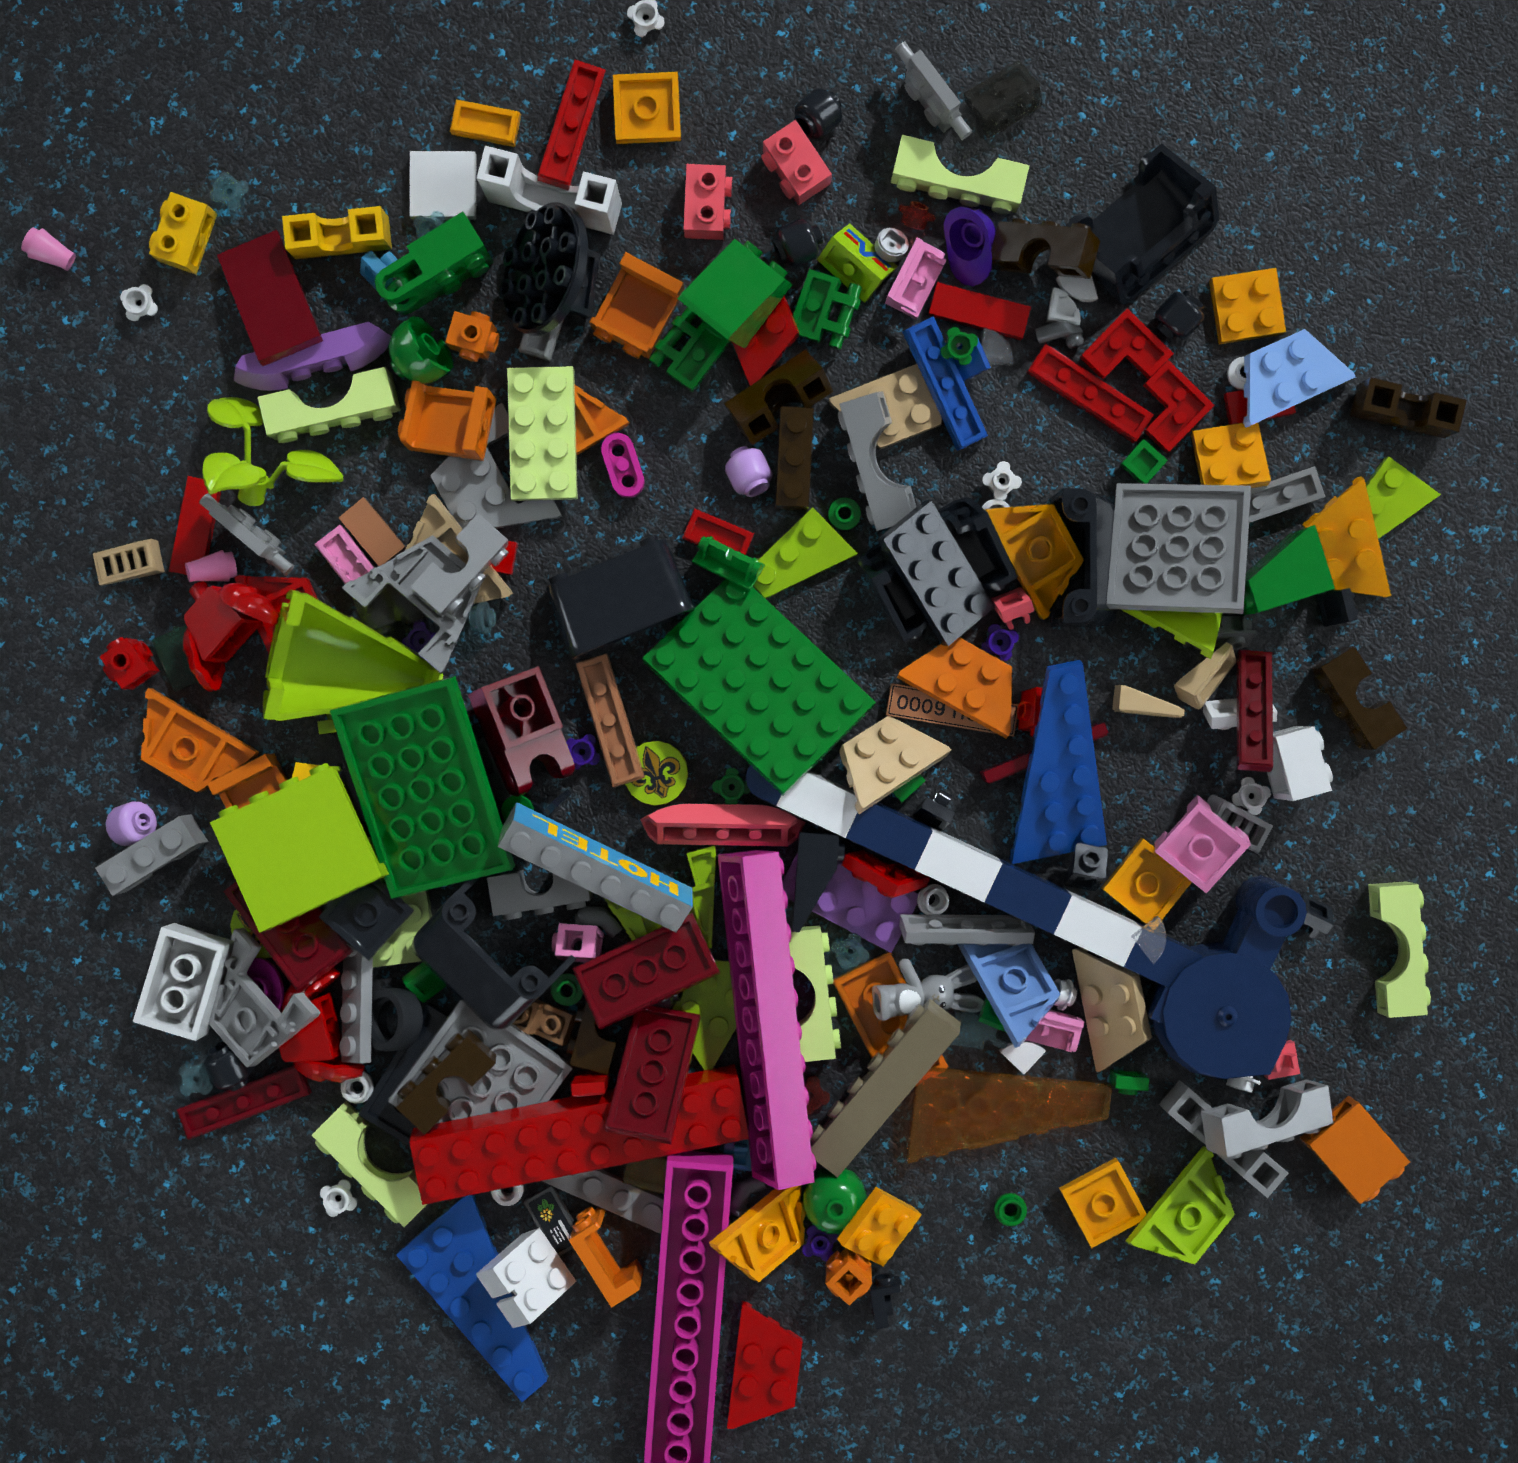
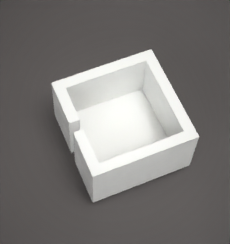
(1298, 764)
(531, 1272)

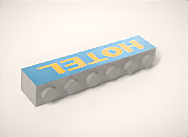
(596, 867)

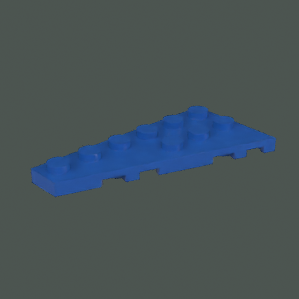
(1061, 776)
(446, 1265)

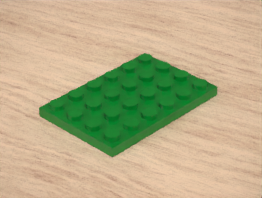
(759, 683)
(422, 787)

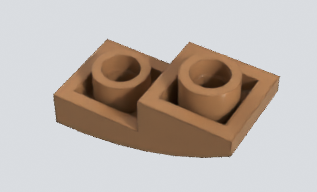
(547, 1022)

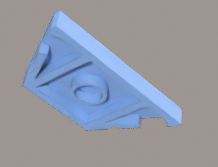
(1289, 374)

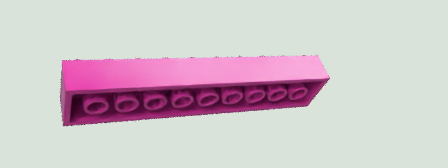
(766, 1018)
(688, 1308)

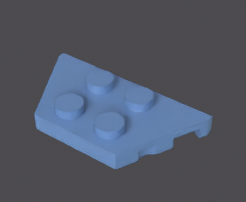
(1013, 984)

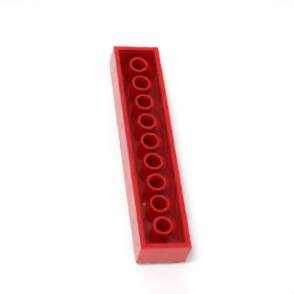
(566, 1139)

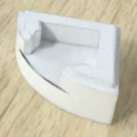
(1078, 288)
(1062, 308)
(1023, 1056)

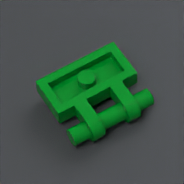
(815, 306)
(697, 355)

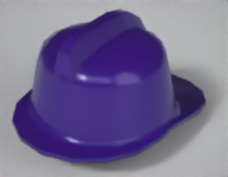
(969, 244)

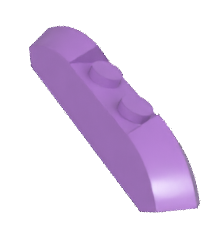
(351, 345)

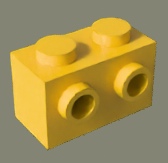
(182, 233)

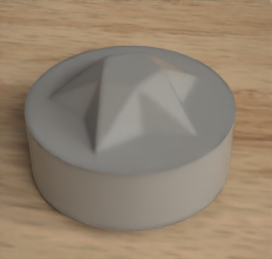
(891, 245)

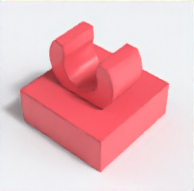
(1013, 605)
(1287, 1062)

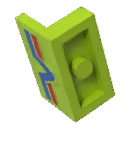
(855, 261)

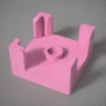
(1202, 845)

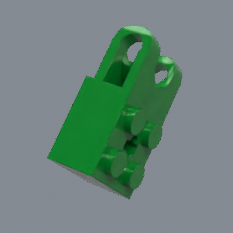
(434, 265)

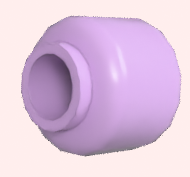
(748, 471)
(130, 823)

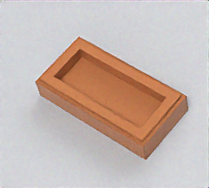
(372, 532)

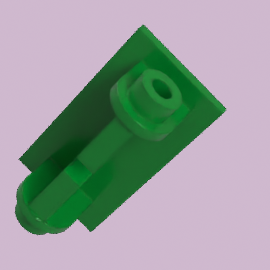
(728, 563)

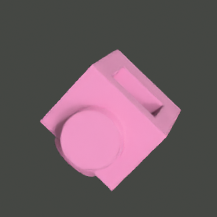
(569, 934)

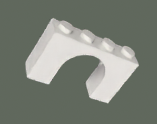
(513, 186)

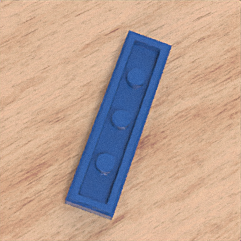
(945, 384)

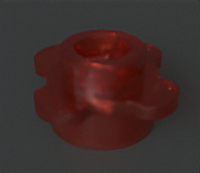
(916, 215)
(820, 1096)

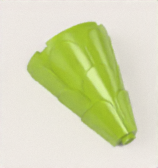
(332, 661)

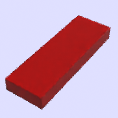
(979, 311)
(194, 527)

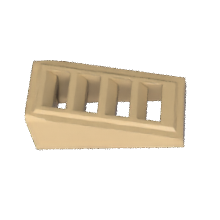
(152, 555)
(1204, 679)
(1137, 702)

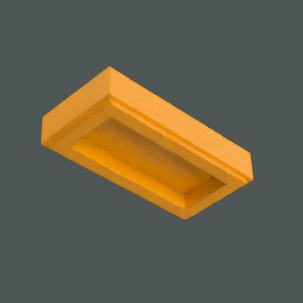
(485, 123)

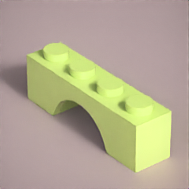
(996, 187)
(369, 396)
(1403, 988)
(818, 1037)
(344, 1139)

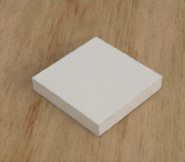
(443, 183)

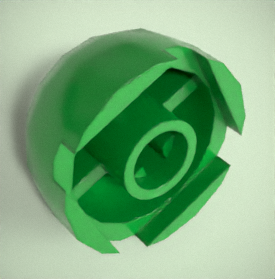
(417, 353)
(833, 1200)

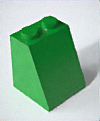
(737, 292)
(1288, 573)

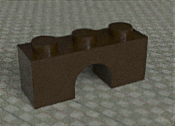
(1020, 243)
(794, 381)
(1427, 414)
(794, 458)
(1340, 677)
(591, 1047)
(422, 1100)

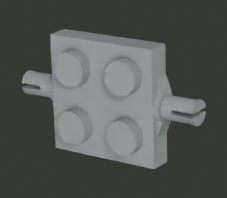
(931, 90)
(241, 525)

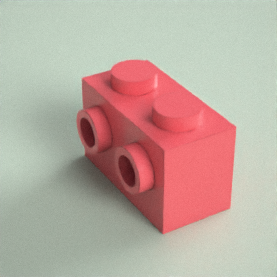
(796, 163)
(705, 201)

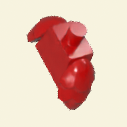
(220, 625)
(316, 1046)

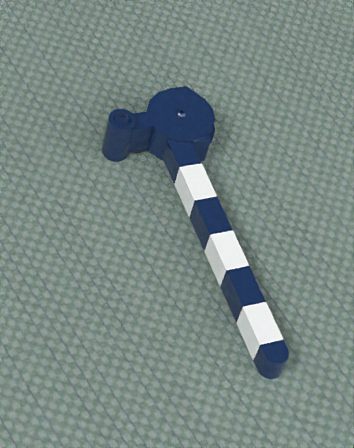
(1208, 1002)

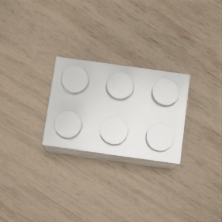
(183, 981)

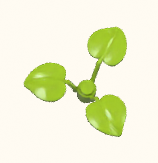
(227, 472)

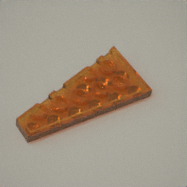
(985, 1108)

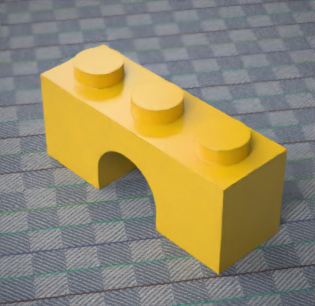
(318, 237)

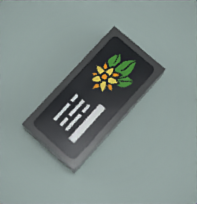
(551, 1217)

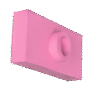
(344, 555)

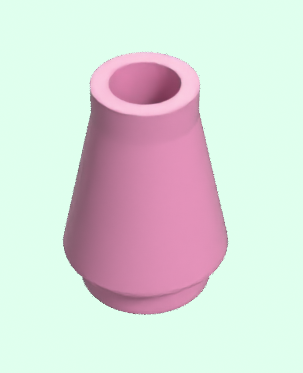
(45, 248)
(213, 567)

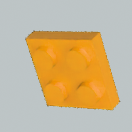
(646, 107)
(1247, 306)
(1231, 456)
(1146, 883)
(1103, 1202)
(879, 1226)

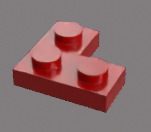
(1127, 339)
(1182, 402)
(889, 879)

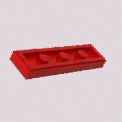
(571, 125)
(1090, 393)

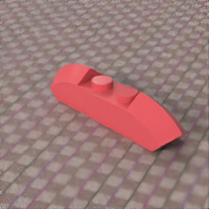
(722, 825)

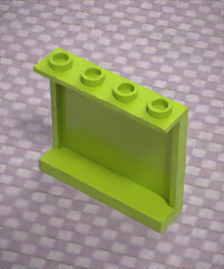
(297, 847)

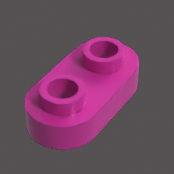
(622, 466)

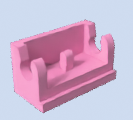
(916, 278)
(1058, 1031)

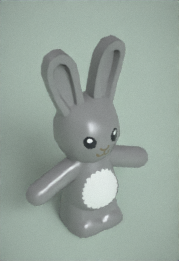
(903, 997)

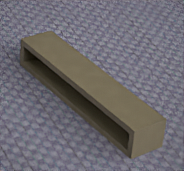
(884, 1086)

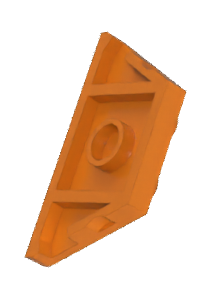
(594, 420)
(966, 682)
(188, 745)

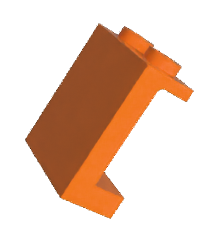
(637, 307)
(447, 421)
(248, 780)
(1357, 1151)
(612, 1281)

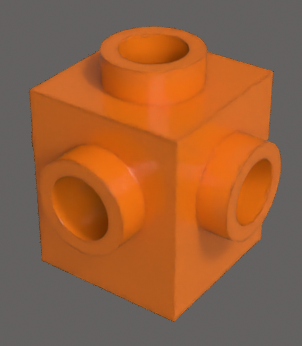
(464, 328)
(845, 1283)

